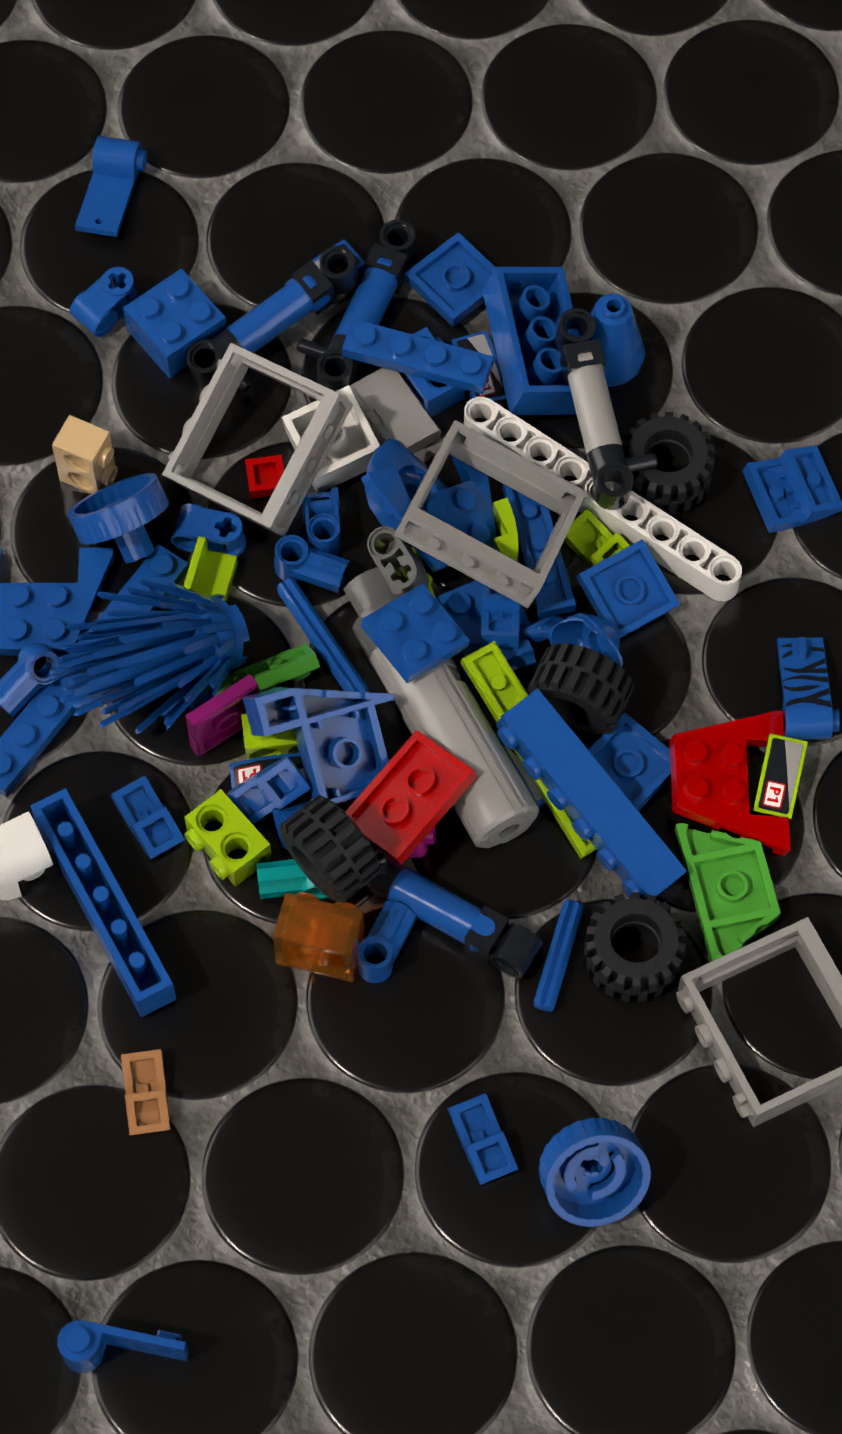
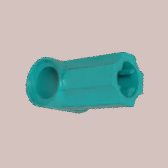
(284, 877)

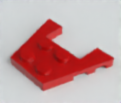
(712, 778)

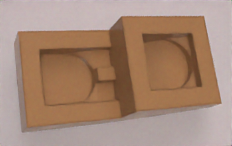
(145, 1092)

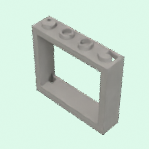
(304, 461)
(471, 555)
(827, 978)

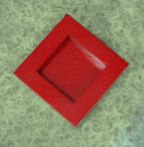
(263, 475)

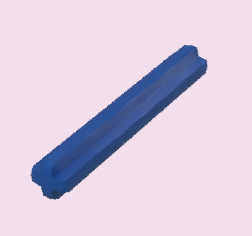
(320, 636)

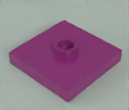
(219, 716)

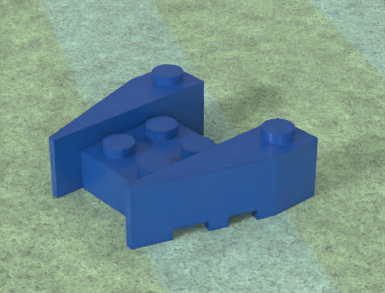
(334, 735)

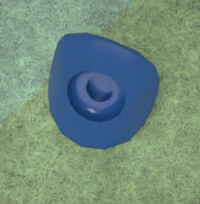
(410, 470)

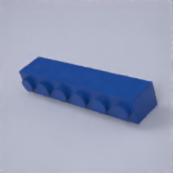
(589, 797)
(103, 903)

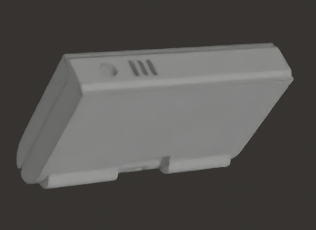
(394, 410)

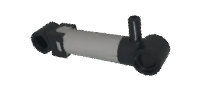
(583, 369)

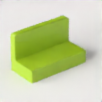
(210, 571)

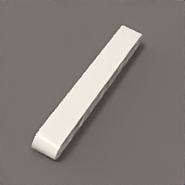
(650, 520)

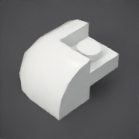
(21, 855)

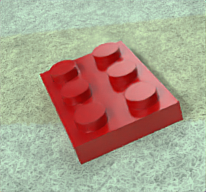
(410, 796)

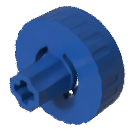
(120, 515)
(581, 1157)

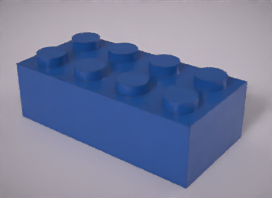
(523, 321)

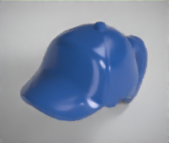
(579, 630)

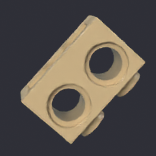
(84, 455)

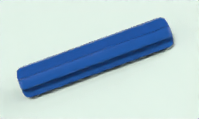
(558, 955)

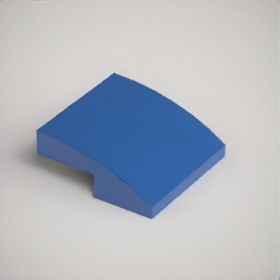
(792, 489)

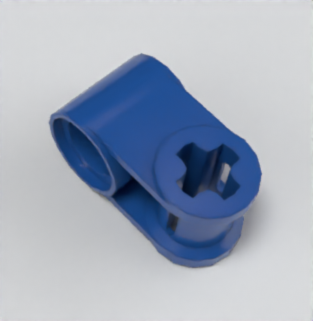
(103, 303)
(321, 518)
(213, 525)

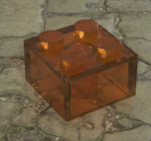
(318, 936)

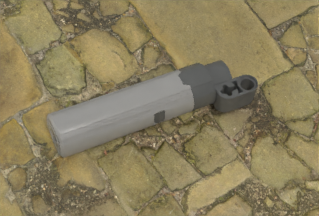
(442, 705)

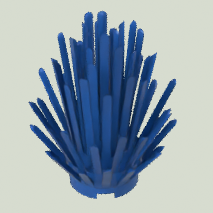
(154, 648)

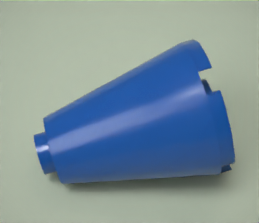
(619, 338)

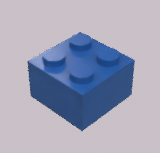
(171, 320)

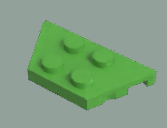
(728, 888)

